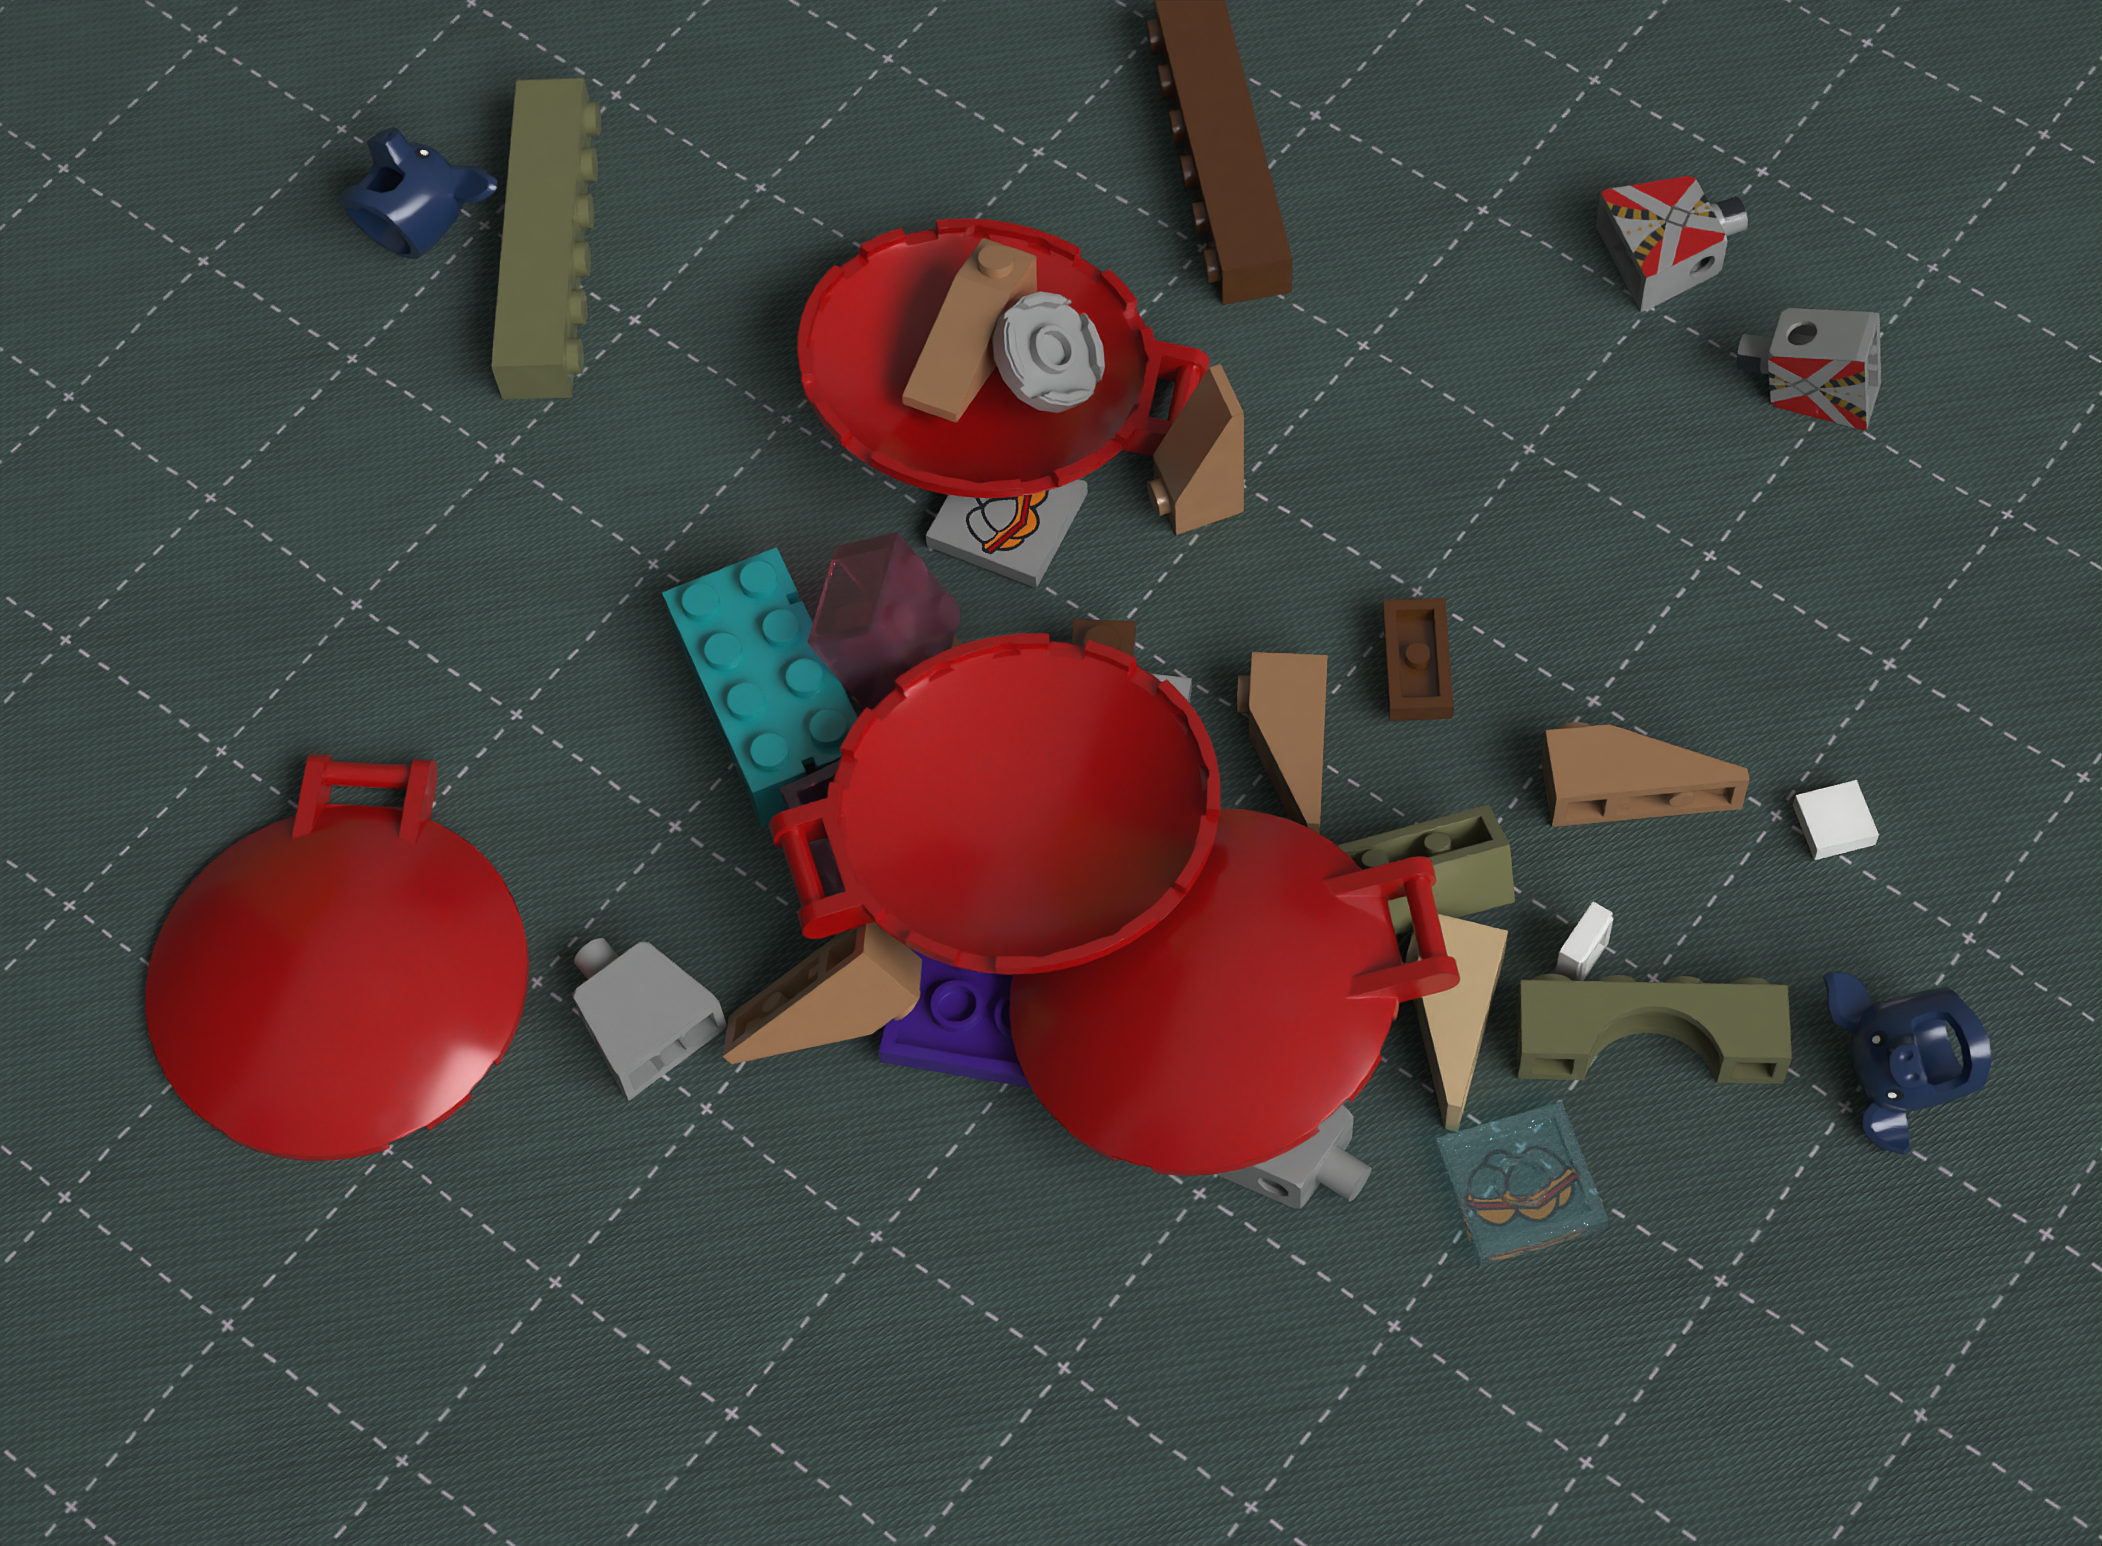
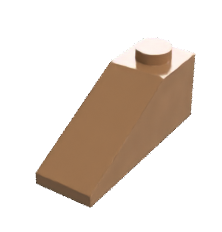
(960, 345)
(1201, 458)
(1287, 727)
(1623, 775)
(829, 997)

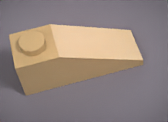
(1457, 1018)

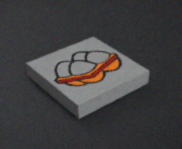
(1008, 533)

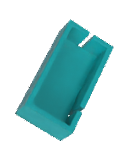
(760, 675)

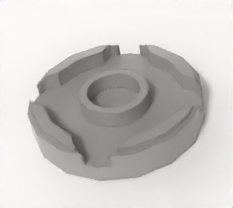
(1048, 352)

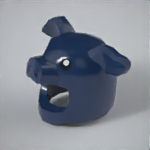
(411, 194)
(1905, 1053)

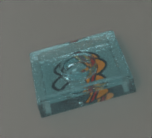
(1521, 1183)

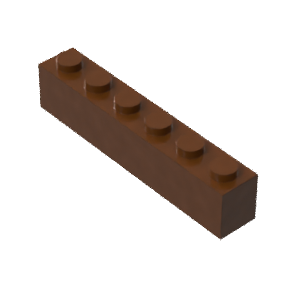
(1221, 148)

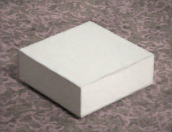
(1835, 820)
(1585, 943)

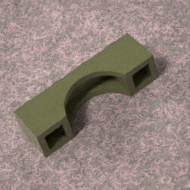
(1732, 1026)

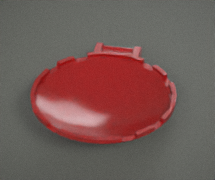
(873, 321)
(1012, 808)
(338, 973)
(1236, 1010)

